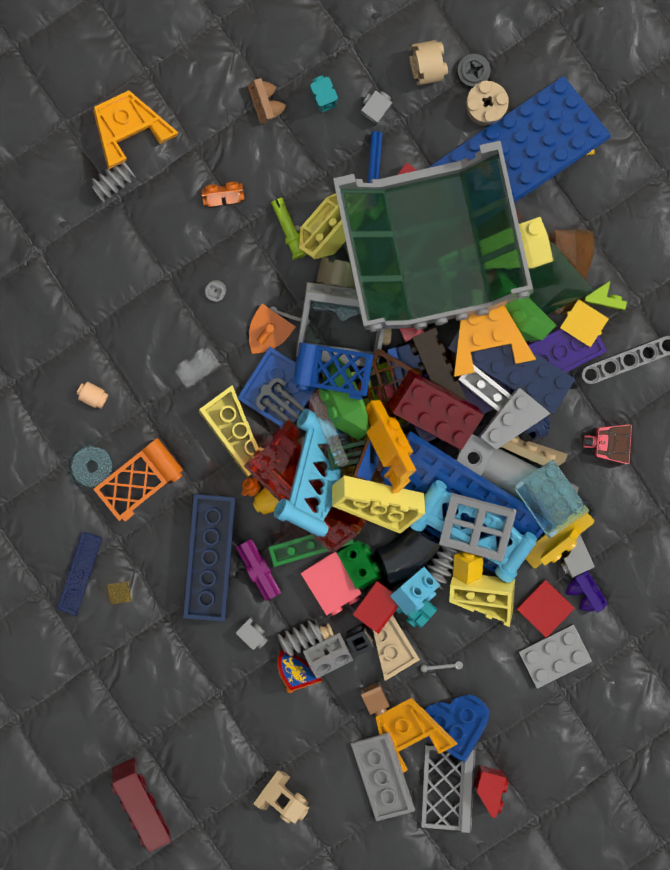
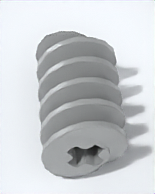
(112, 180)
(442, 564)
(301, 638)

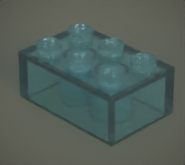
(551, 498)

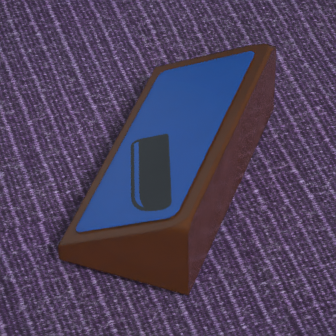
(367, 462)

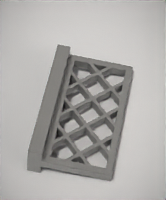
(466, 792)

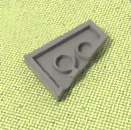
(513, 418)

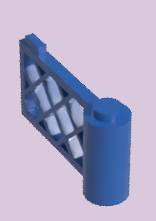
(310, 365)

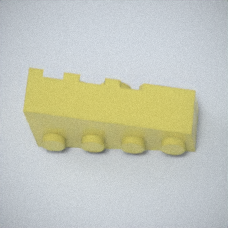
(378, 503)

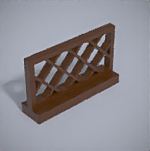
(389, 358)

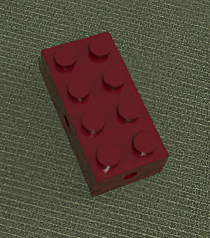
(435, 410)

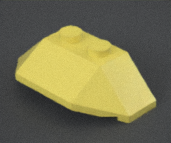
(323, 230)

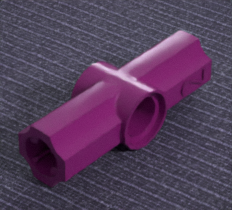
(258, 569)

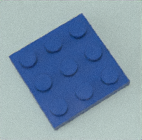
(270, 367)

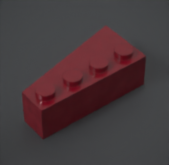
(139, 805)

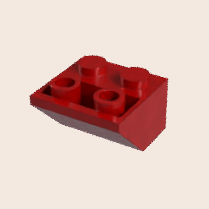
(490, 785)

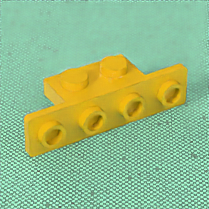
(550, 550)

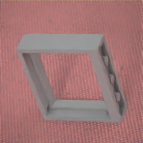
(334, 295)

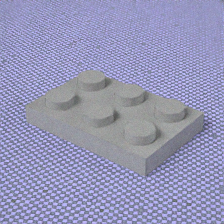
(555, 656)

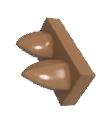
(265, 109)

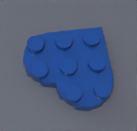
(463, 721)

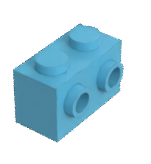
(415, 590)

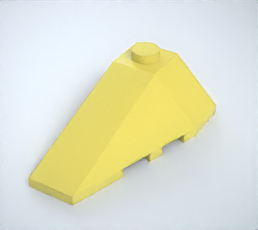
(535, 243)

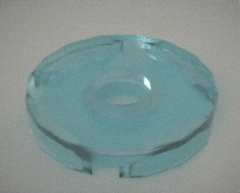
(80, 462)

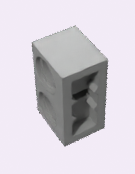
(328, 655)

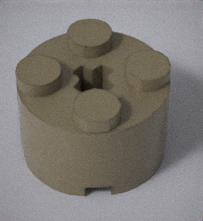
(335, 273)

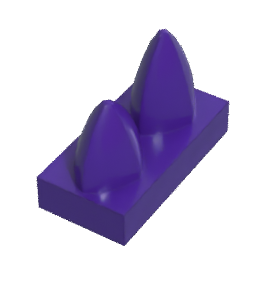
(585, 584)

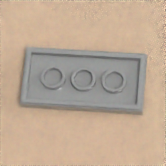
(382, 776)

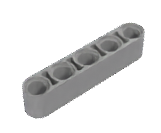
(619, 365)

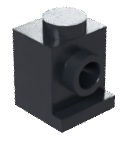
(360, 639)

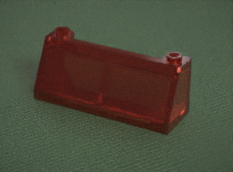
(275, 469)

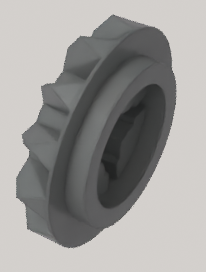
(477, 61)

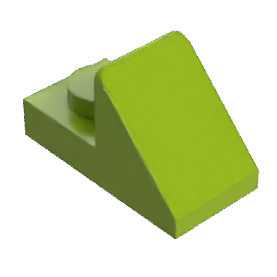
(600, 298)

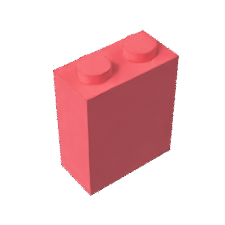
(331, 584)

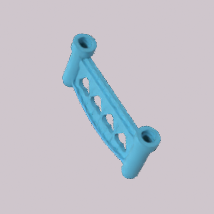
(296, 509)
(515, 552)

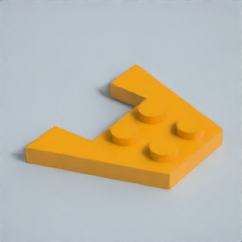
(123, 118)
(489, 332)
(410, 724)

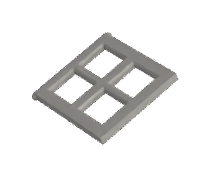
(477, 527)

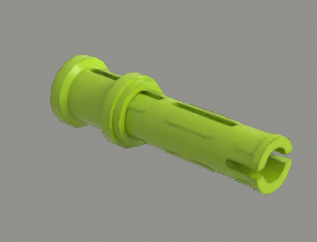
(292, 237)

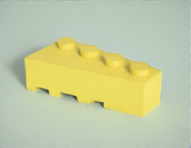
(230, 426)

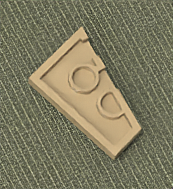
(535, 452)
(394, 649)

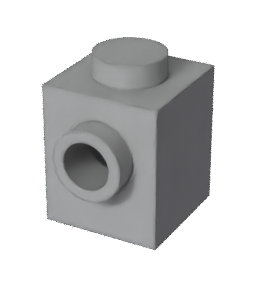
(376, 106)

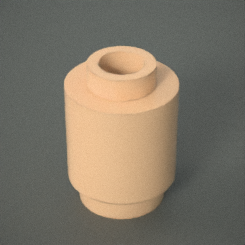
(92, 395)

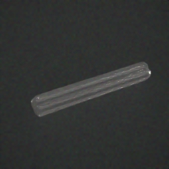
(328, 430)

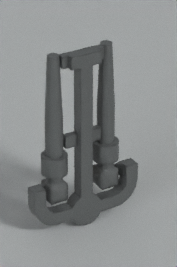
(267, 390)

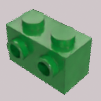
(360, 565)

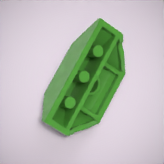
(530, 319)
(345, 412)

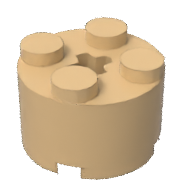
(427, 62)
(482, 92)

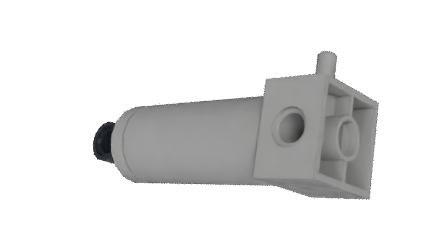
(501, 467)

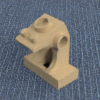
(296, 807)

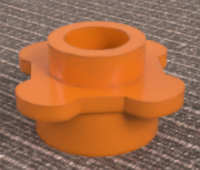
(250, 487)

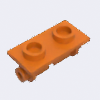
(215, 193)

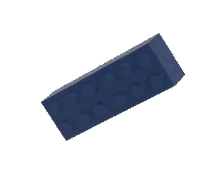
(536, 378)
(209, 557)

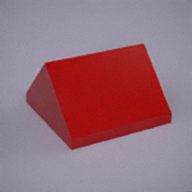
(376, 607)

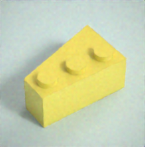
(485, 595)

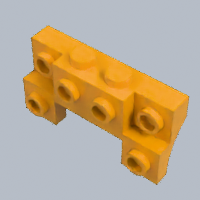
(390, 445)

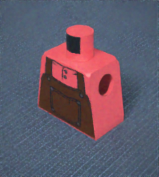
(611, 443)

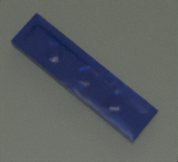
(80, 573)

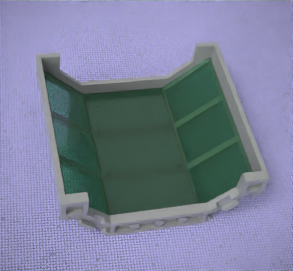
(434, 242)

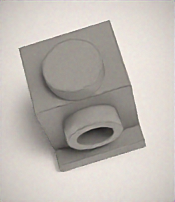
(252, 634)

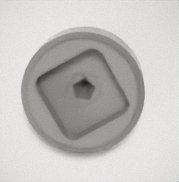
(215, 290)

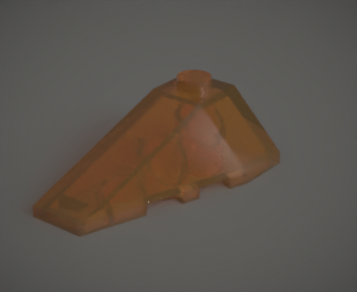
(579, 250)

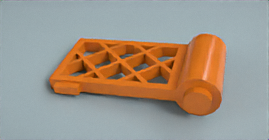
(162, 465)

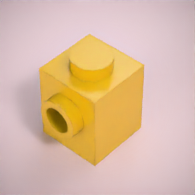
(467, 567)

